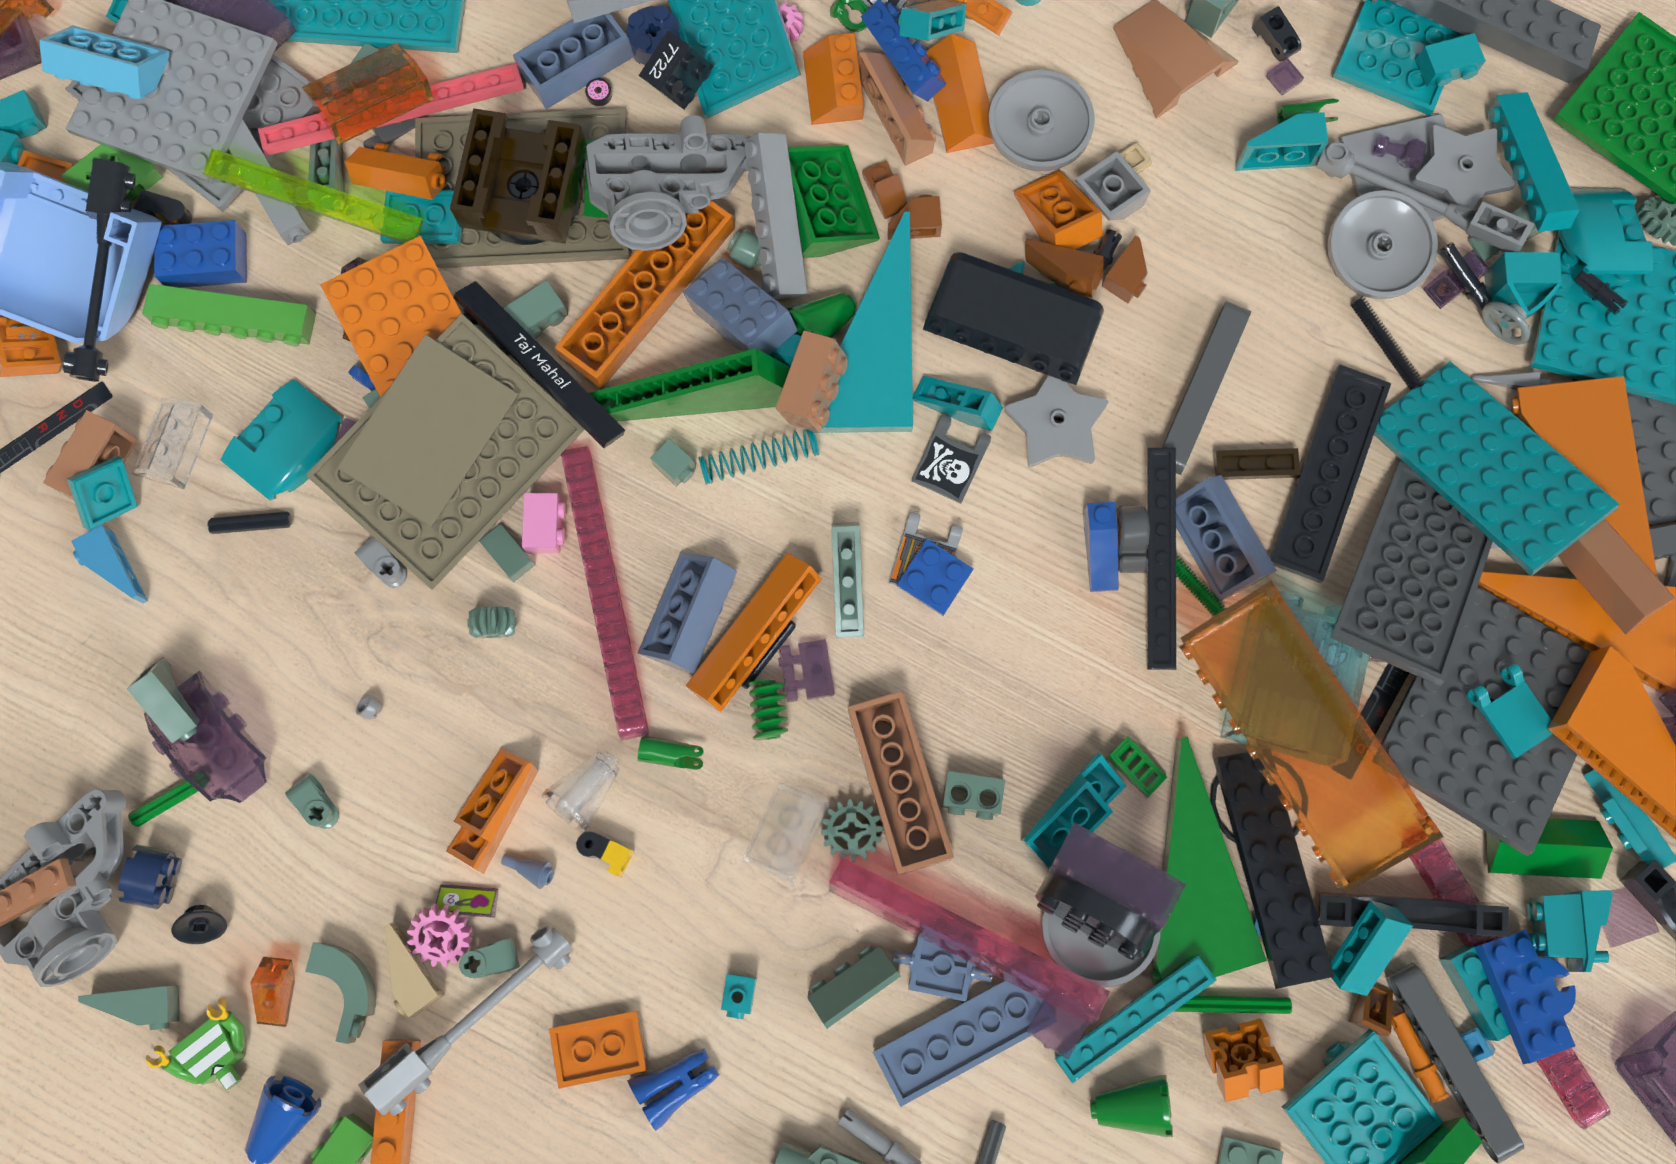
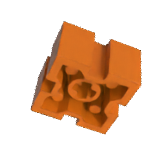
(1243, 1060)

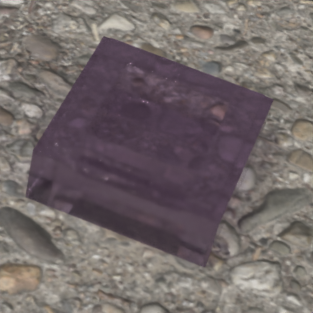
(1284, 76)

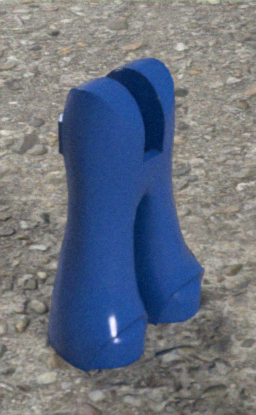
(649, 1084)

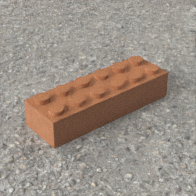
(900, 783)

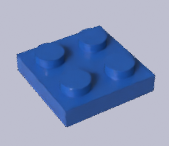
(935, 577)

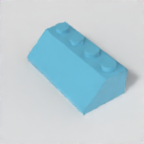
(103, 61)

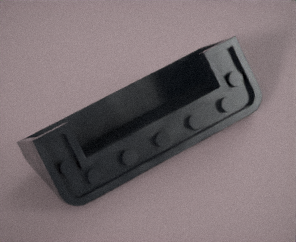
(1014, 317)

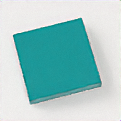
(102, 492)

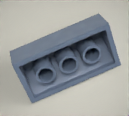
(1221, 538)
(687, 611)

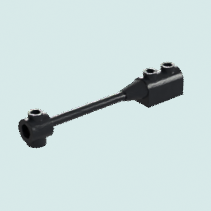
(105, 195)

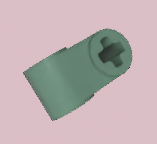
(310, 799)
(494, 959)

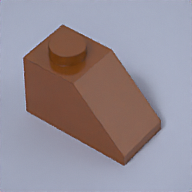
(924, 217)
(1128, 273)

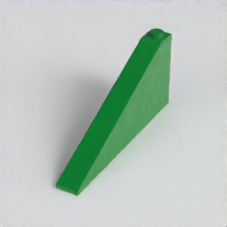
(718, 385)
(1211, 911)

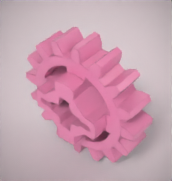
(439, 934)

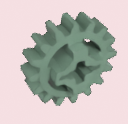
(1659, 219)
(833, 832)

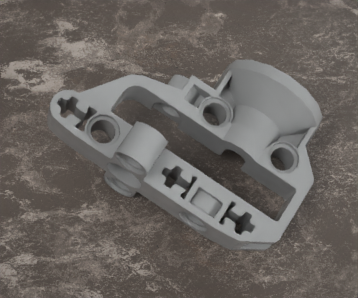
(649, 207)
(70, 931)

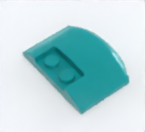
(1608, 233)
(283, 441)

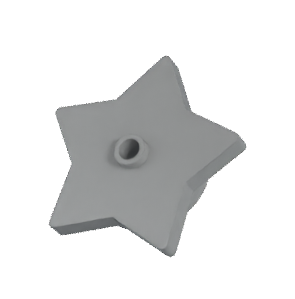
(1463, 167)
(1051, 439)

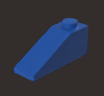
(1101, 546)

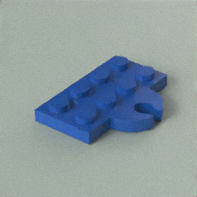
(1529, 995)

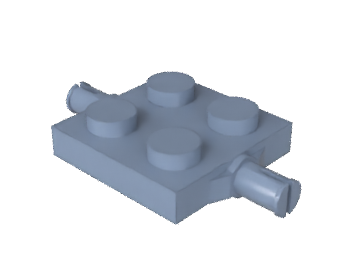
(939, 971)

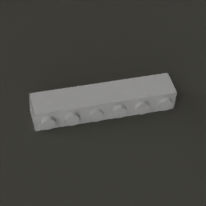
(775, 216)

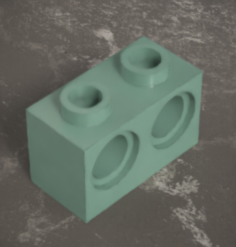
(973, 786)

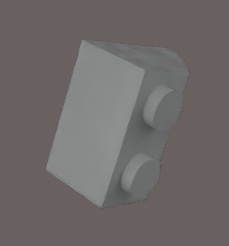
(1114, 187)

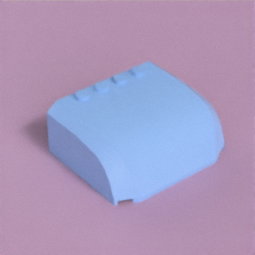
(52, 254)

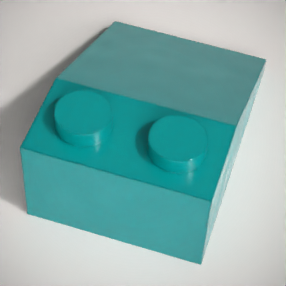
(1288, 145)

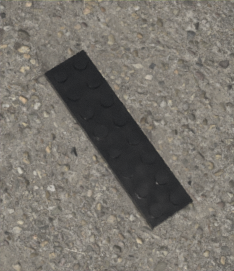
(1329, 473)
(1273, 873)

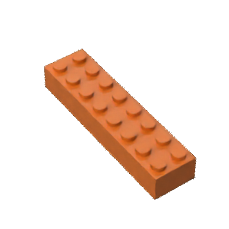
(641, 296)

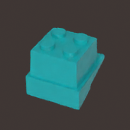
(1570, 927)

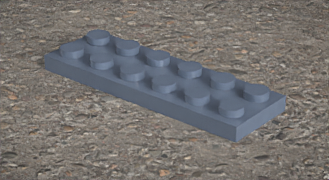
(957, 1040)

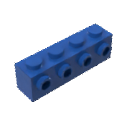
(905, 53)

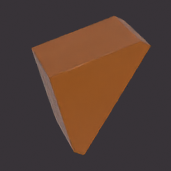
(1374, 1011)

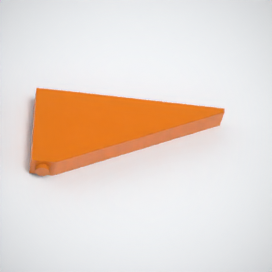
(1595, 433)
(1576, 615)
(1621, 734)

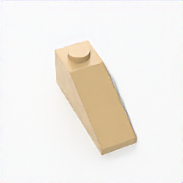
(409, 977)

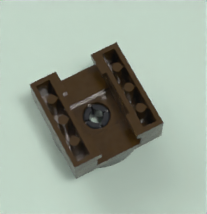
(504, 162)

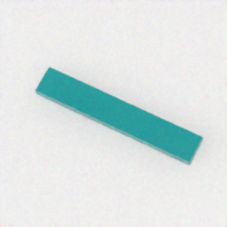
(1137, 1018)

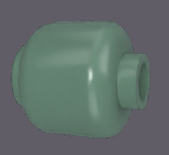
(744, 249)

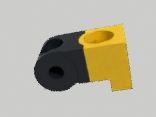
(596, 846)

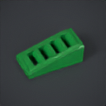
(1137, 752)

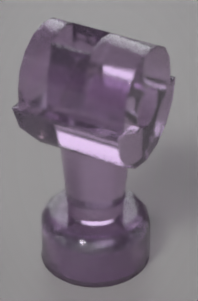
(1410, 155)

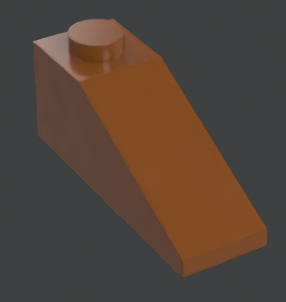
(1066, 267)

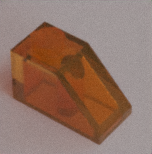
(273, 991)

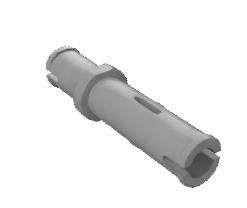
(876, 1140)

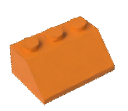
(833, 80)

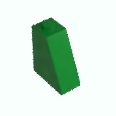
(1449, 1144)

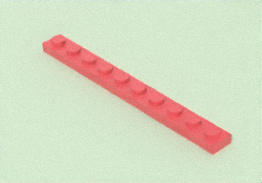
(446, 96)

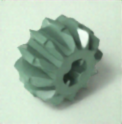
(491, 622)

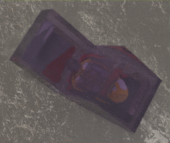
(1447, 287)

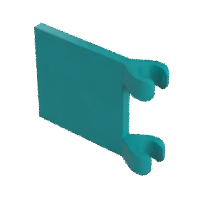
(1515, 715)

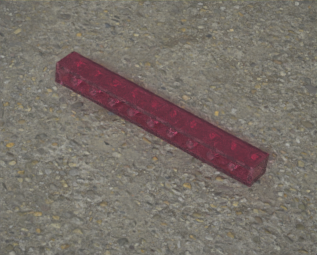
(969, 941)

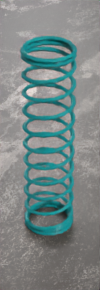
(813, 442)

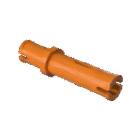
(1415, 1051)

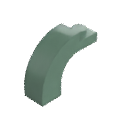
(353, 981)

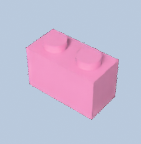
(543, 523)

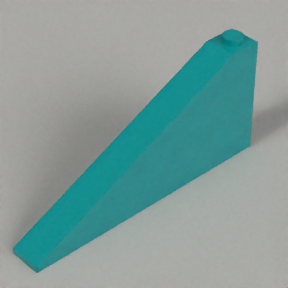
(878, 345)

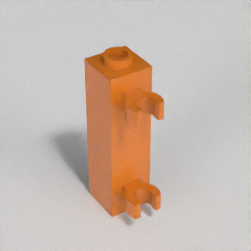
(396, 172)

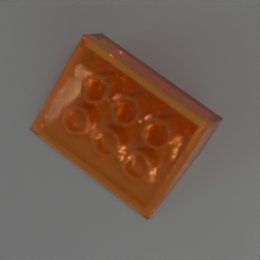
(369, 92)

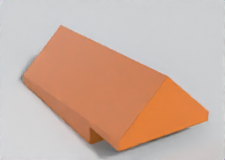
(963, 101)
(491, 809)

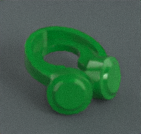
(837, 11)

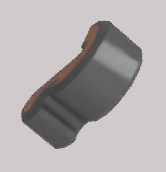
(1132, 538)

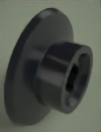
(199, 925)

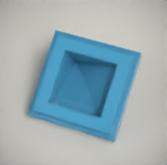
(1478, 1044)

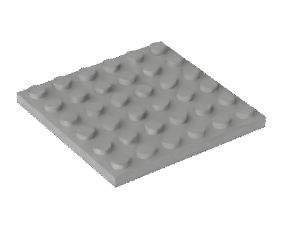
(198, 98)

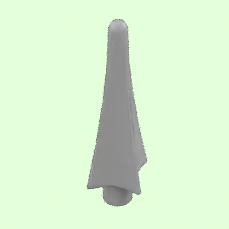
(1513, 381)

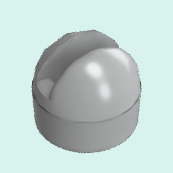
(368, 707)

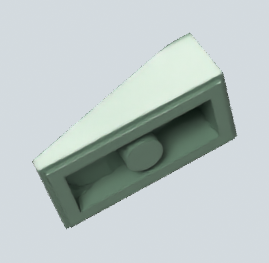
(507, 553)

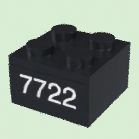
(676, 70)

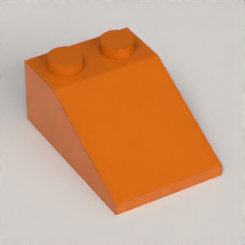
(1060, 212)

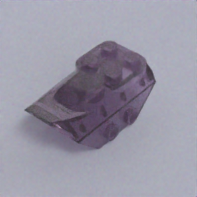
(221, 755)

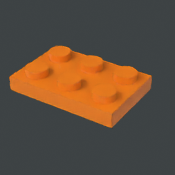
(597, 1049)

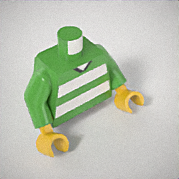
(207, 1051)

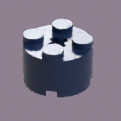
(647, 30)
(148, 877)

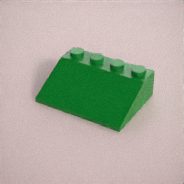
(829, 201)

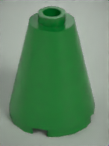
(823, 315)
(1136, 1107)

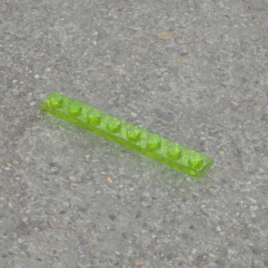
(312, 196)

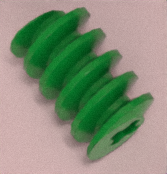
(768, 709)

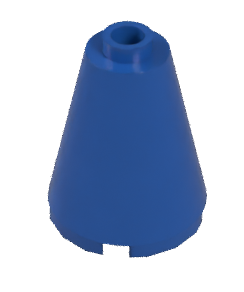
(280, 1116)

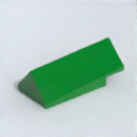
(1564, 850)

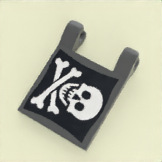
(948, 465)

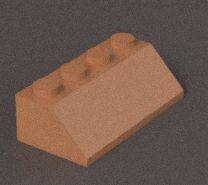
(895, 107)

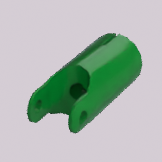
(1291, 110)
(669, 753)

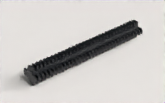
(1387, 344)

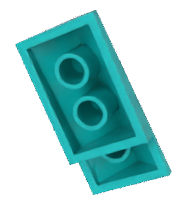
(1081, 802)

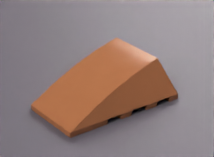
(1168, 54)

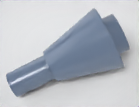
(535, 871)

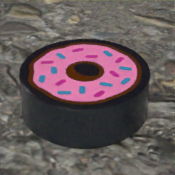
(598, 92)

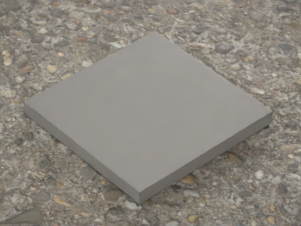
(1362, 147)

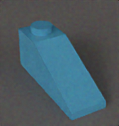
(104, 556)

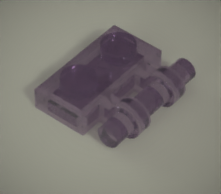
(815, 670)

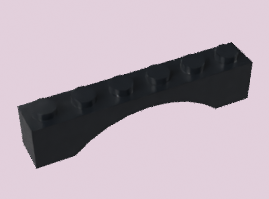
(1655, 892)
(1422, 913)

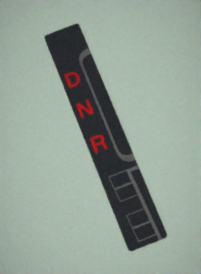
(53, 425)
(1383, 696)

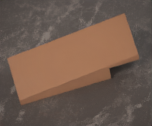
(1616, 577)

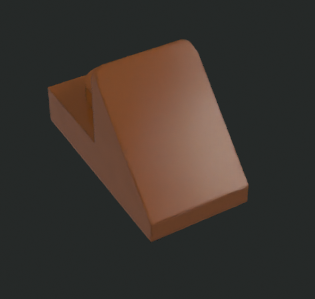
(885, 189)

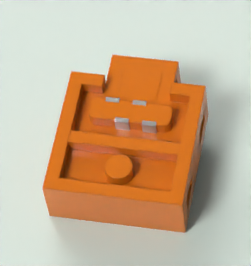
(26, 350)

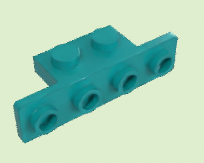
(1635, 825)

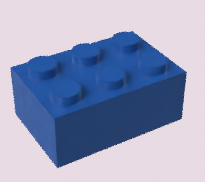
(201, 254)

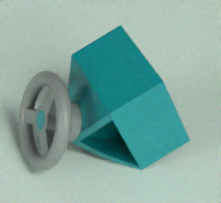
(1519, 288)

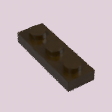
(1257, 463)

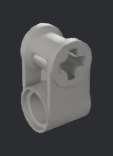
(380, 561)

